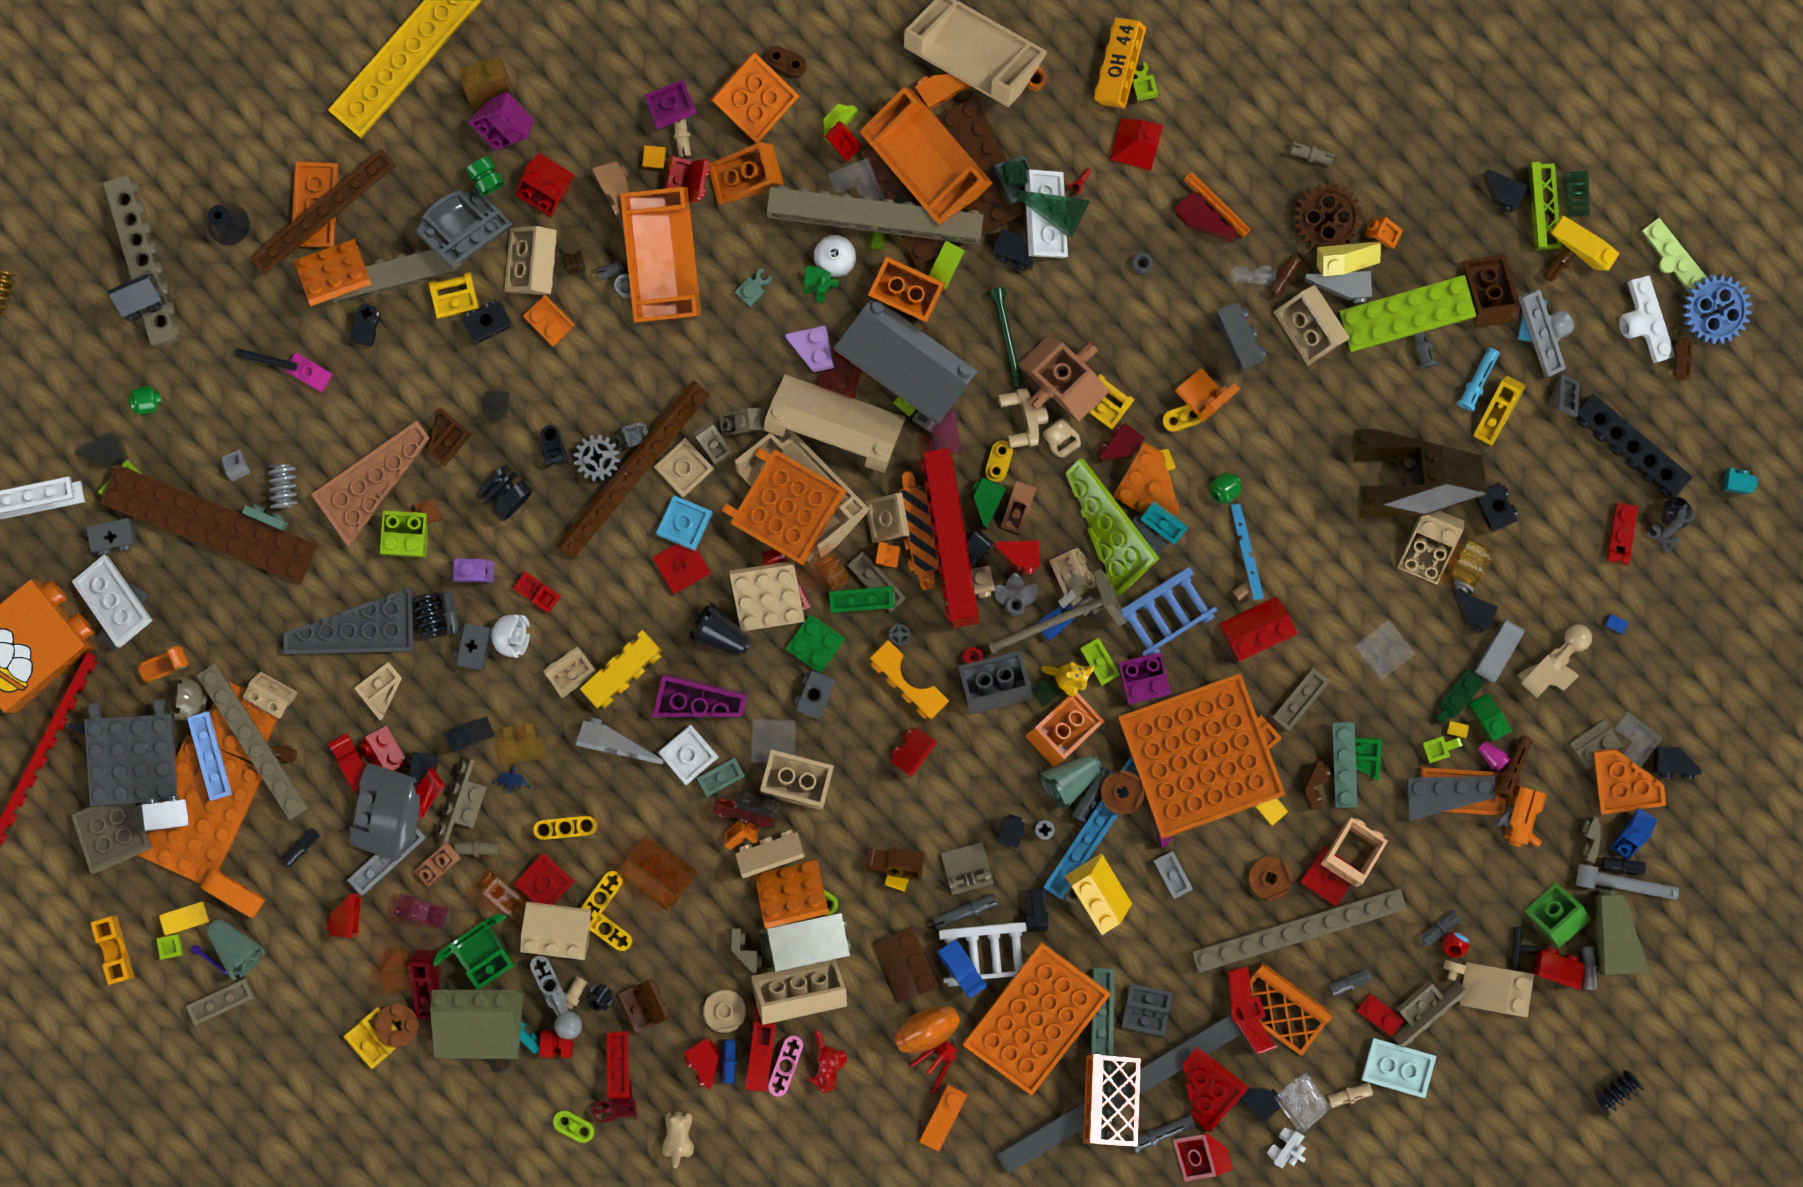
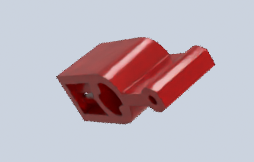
(348, 760)

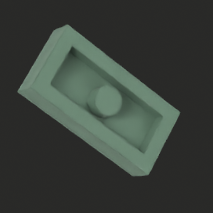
(274, 520)
(721, 777)

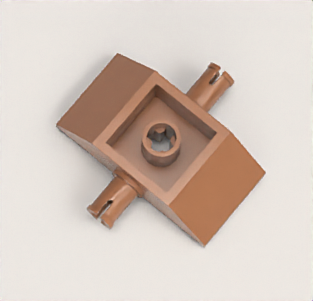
(1075, 392)

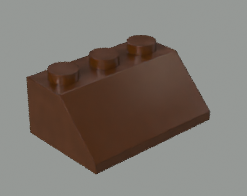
(906, 964)

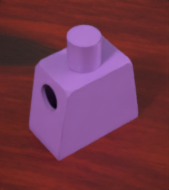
(473, 570)

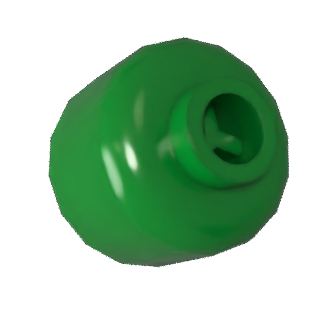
(144, 400)
(1225, 488)

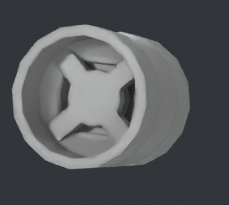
(622, 285)

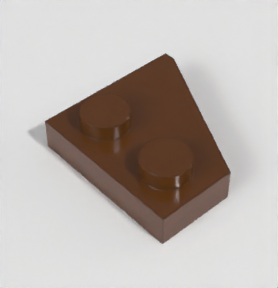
(447, 438)

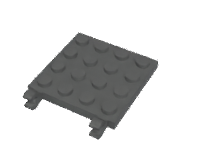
(130, 756)

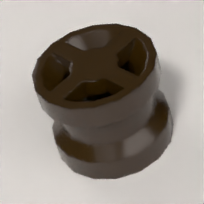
(574, 262)

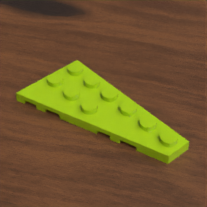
(1111, 531)

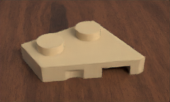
(379, 689)

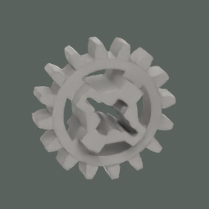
(587, 460)

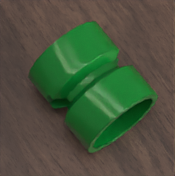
(484, 174)

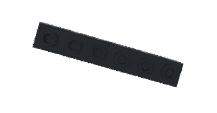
(1627, 433)

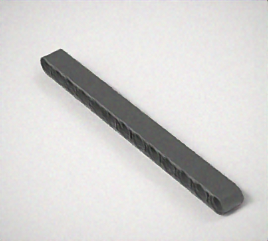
(1150, 1075)

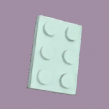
(1398, 1068)

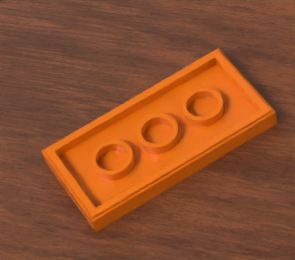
(311, 183)
(1488, 807)

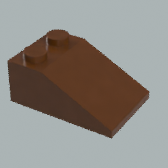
(1491, 290)

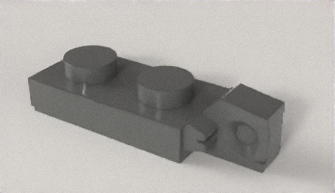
(1092, 797)

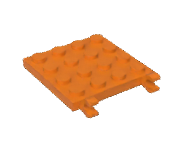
(787, 506)

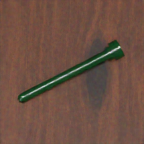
(998, 297)

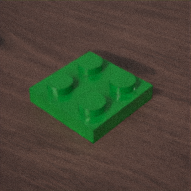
(815, 643)

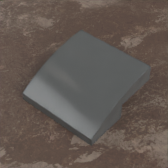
(1146, 1010)

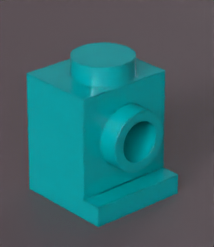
(1739, 482)

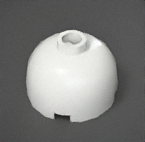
(837, 265)
(510, 635)

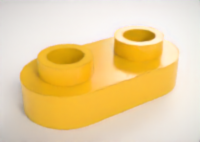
(1183, 419)
(998, 461)

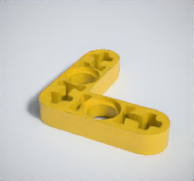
(599, 918)

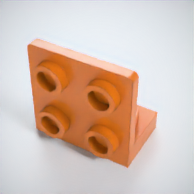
(1204, 394)

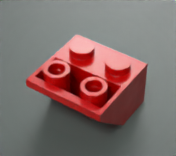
(544, 184)
(705, 1059)

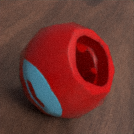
(1455, 944)

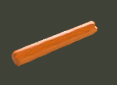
(1216, 203)

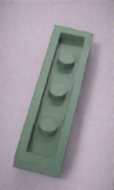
(1344, 764)

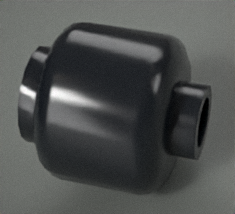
(1671, 509)

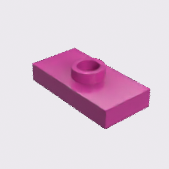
(310, 373)

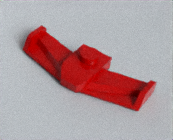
(428, 790)
(1248, 1011)

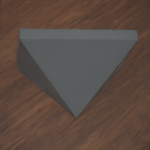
(1565, 396)

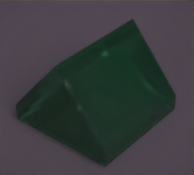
(1045, 692)

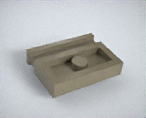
(1596, 738)

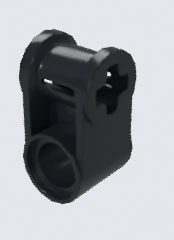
(365, 327)
(554, 447)
(978, 546)

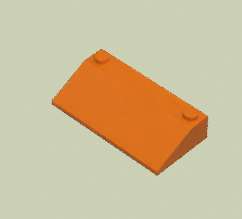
(925, 156)
(660, 254)

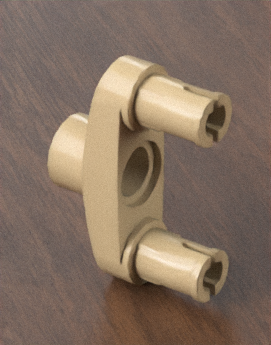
(1031, 418)

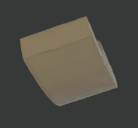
(1591, 831)

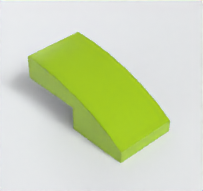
(946, 263)

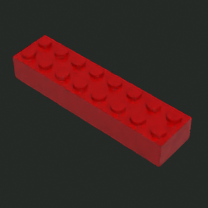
(951, 537)

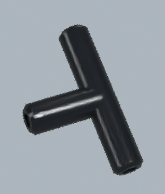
(1517, 948)

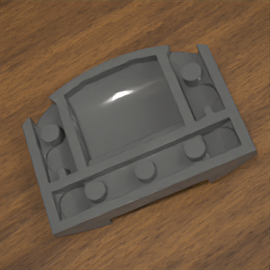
(461, 226)
(385, 812)

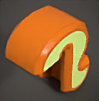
(163, 664)

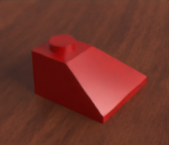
(1136, 143)
(345, 918)
(1201, 1157)

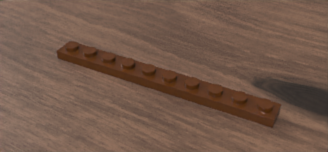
(633, 469)

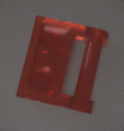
(833, 378)

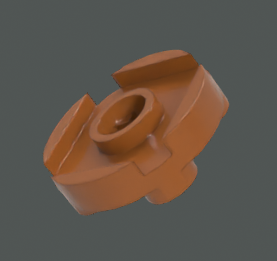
(1118, 781)
(1281, 882)
(408, 1025)

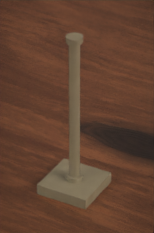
(1106, 598)

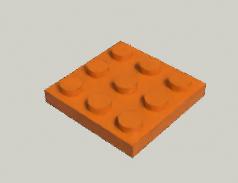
(754, 97)
(332, 272)
(225, 736)
(791, 894)

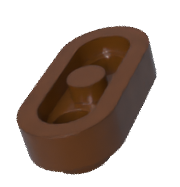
(785, 62)
(1683, 350)

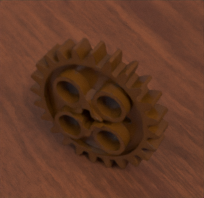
(1314, 203)

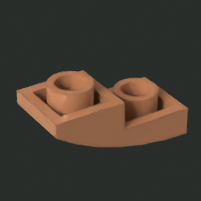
(437, 865)

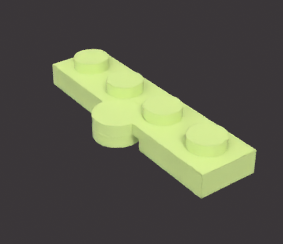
(1673, 255)

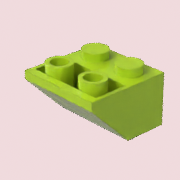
(404, 534)

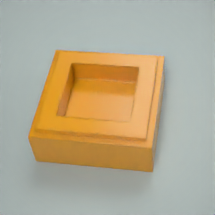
(654, 157)

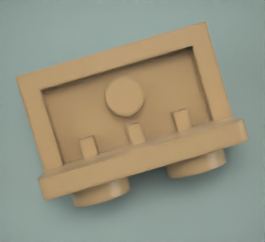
(570, 671)

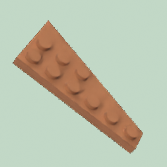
(361, 489)

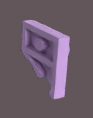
(813, 347)

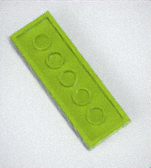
(1408, 313)

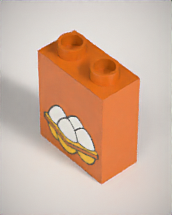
(37, 642)

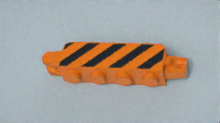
(920, 538)

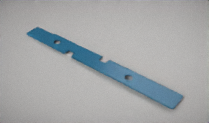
(1246, 548)

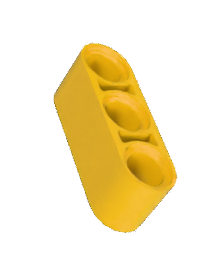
(554, 826)

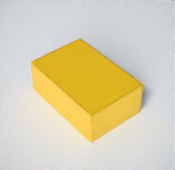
(1457, 729)

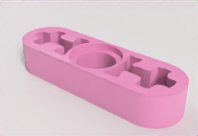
(774, 1079)

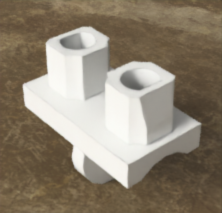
(1282, 1156)

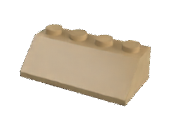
(799, 991)

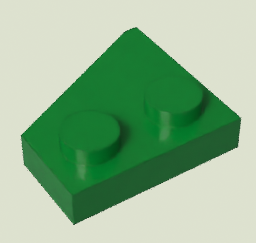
(1368, 755)

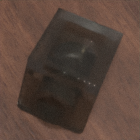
(496, 405)
(630, 435)

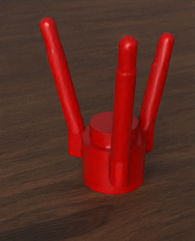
(944, 1052)

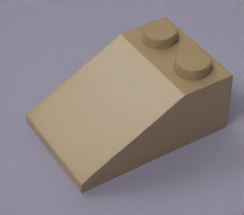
(1497, 989)

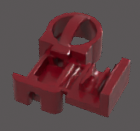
(622, 1105)

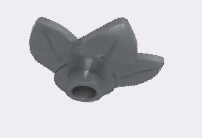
(1016, 591)

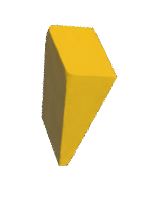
(184, 918)

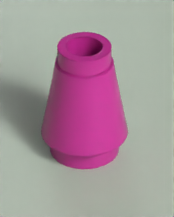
(1494, 756)

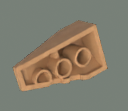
(613, 182)

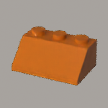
(906, 289)

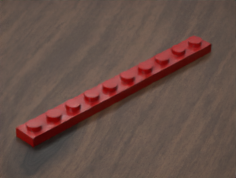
(48, 742)

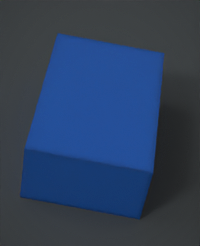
(1616, 624)

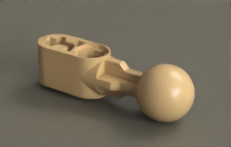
(1576, 639)

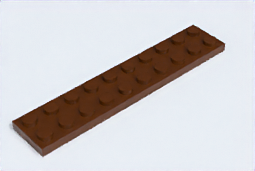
(208, 524)

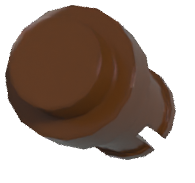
(285, 753)

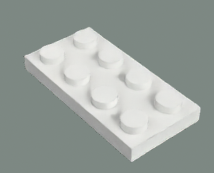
(1043, 237)
(112, 601)

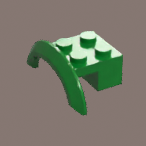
(480, 953)

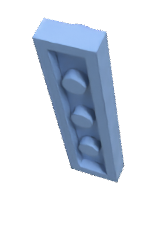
(209, 756)

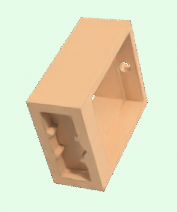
(1346, 871)

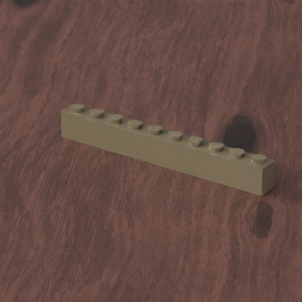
(871, 215)
(1298, 930)

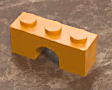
(110, 938)

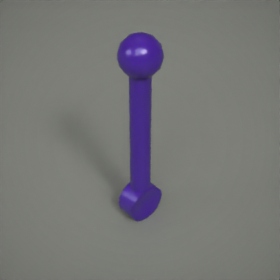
(197, 950)

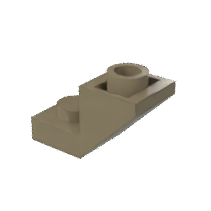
(1080, 596)
(748, 957)

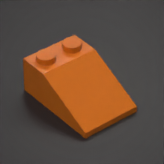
(745, 173)
(1064, 729)

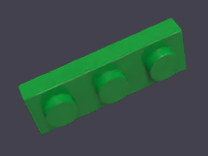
(862, 599)

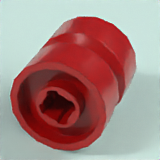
(553, 1045)

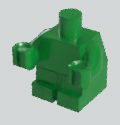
(818, 281)

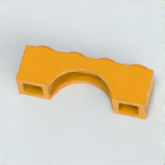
(889, 660)

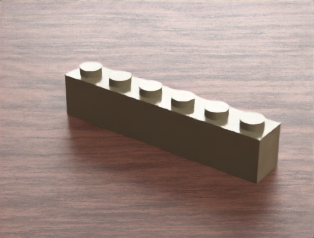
(399, 273)

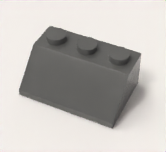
(1239, 337)
(995, 682)

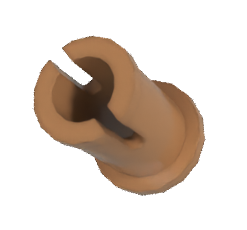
(1243, 590)

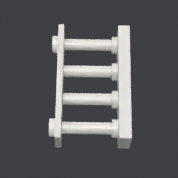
(40, 497)
(993, 933)

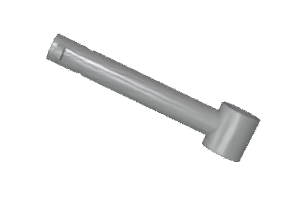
(1589, 877)

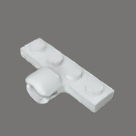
(1647, 320)

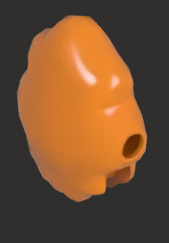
(927, 1029)

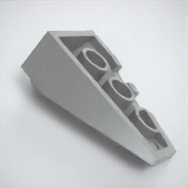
(605, 739)

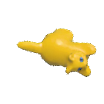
(1070, 676)

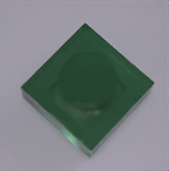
(1014, 173)

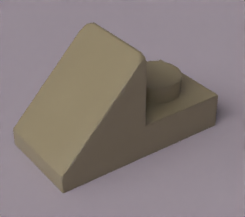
(712, 442)

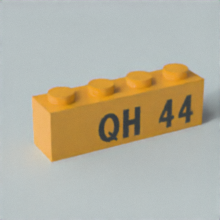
(1119, 63)

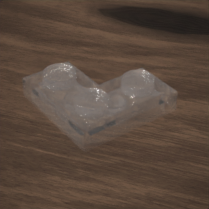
(859, 175)
(1260, 275)
(1642, 738)

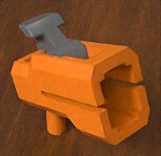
(1521, 816)

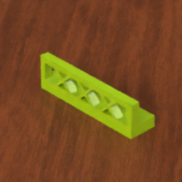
(1538, 204)

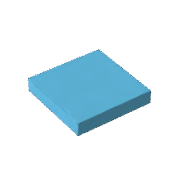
(684, 523)

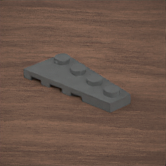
(1440, 794)

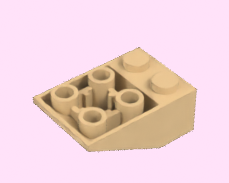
(1431, 545)

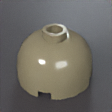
(187, 699)

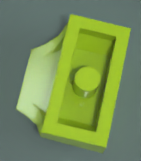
(839, 113)

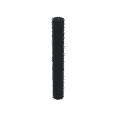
(266, 359)

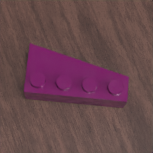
(694, 698)

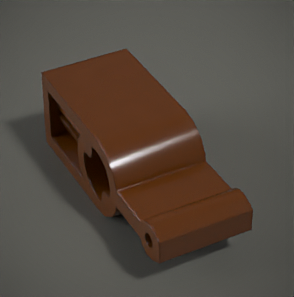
(896, 862)

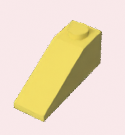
(1347, 258)

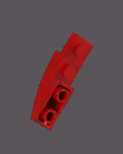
(760, 1054)

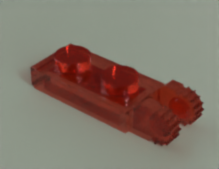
(726, 809)

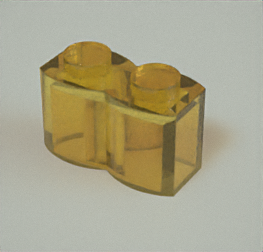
(1471, 562)

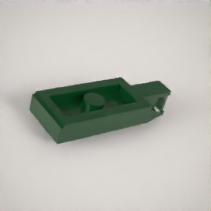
(1459, 695)

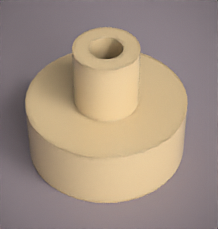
(1454, 969)

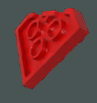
(1210, 1088)

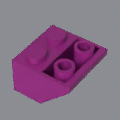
(502, 121)
(1144, 678)

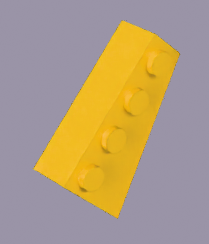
(621, 670)

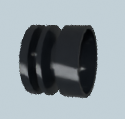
(500, 489)

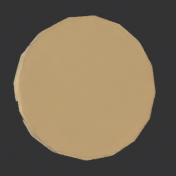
(724, 1011)

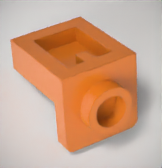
(1384, 231)
(887, 555)
(738, 832)

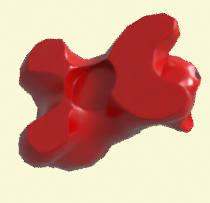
(829, 1062)

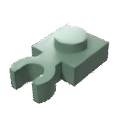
(751, 290)

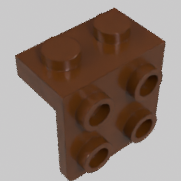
(643, 1006)

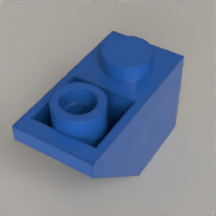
(1634, 833)

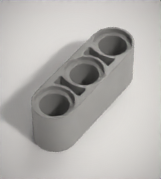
(1499, 651)

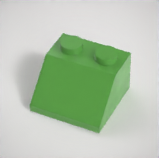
(1558, 915)

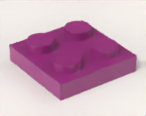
(670, 104)

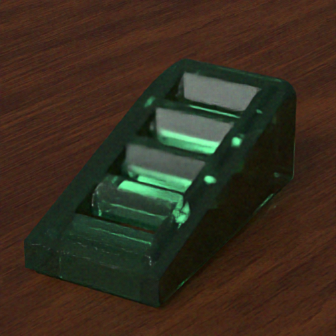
(1583, 175)

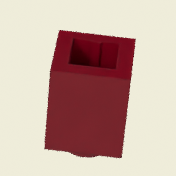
(1123, 445)

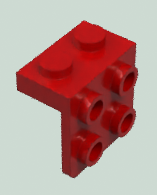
(688, 174)

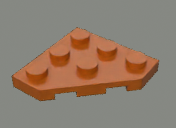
(1148, 482)
(1624, 784)

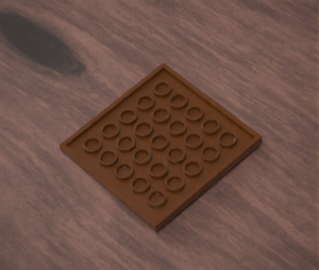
(972, 131)

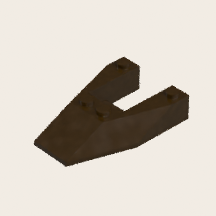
(1428, 475)

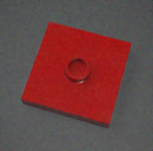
(681, 567)
(544, 881)
(1324, 881)

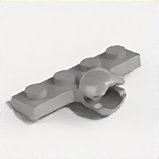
(1546, 331)

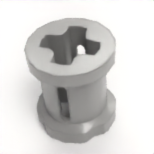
(1049, 833)

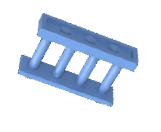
(1165, 590)

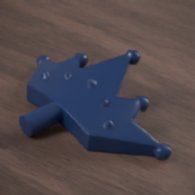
(511, 780)

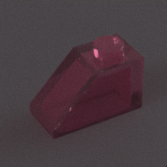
(947, 435)

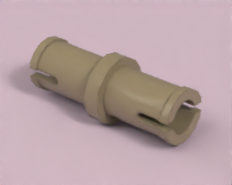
(1312, 153)
(477, 848)

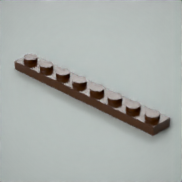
(322, 211)

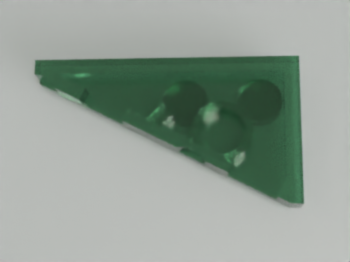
(1058, 210)

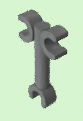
(1665, 536)

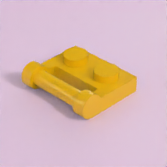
(455, 302)
(1108, 412)

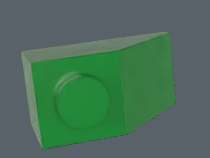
(987, 499)
(1490, 717)

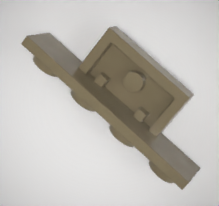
(462, 803)
(1424, 1008)

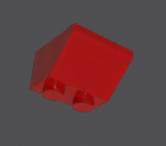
(913, 751)
(1558, 968)

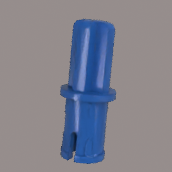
(728, 1061)

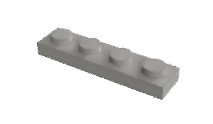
(380, 866)

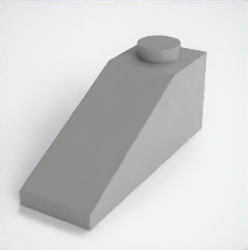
(1348, 286)

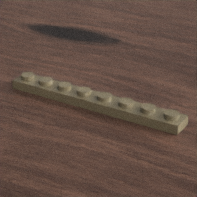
(252, 741)

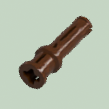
(1511, 776)

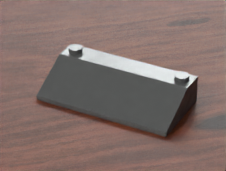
(905, 360)

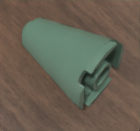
(1070, 779)
(235, 949)

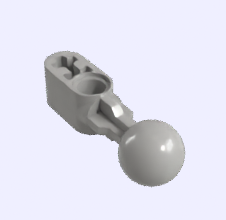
(567, 1024)

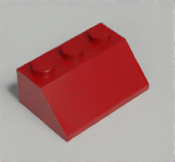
(1020, 555)
(1258, 629)

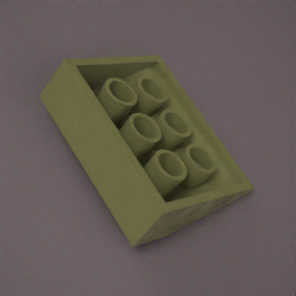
(476, 1024)

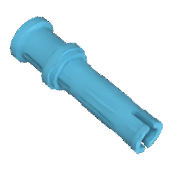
(1474, 388)

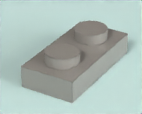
(1173, 875)

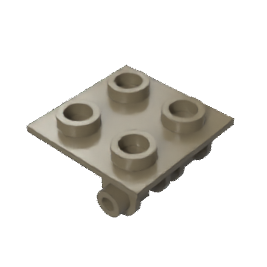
(967, 868)

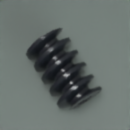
(428, 616)
(1618, 1091)

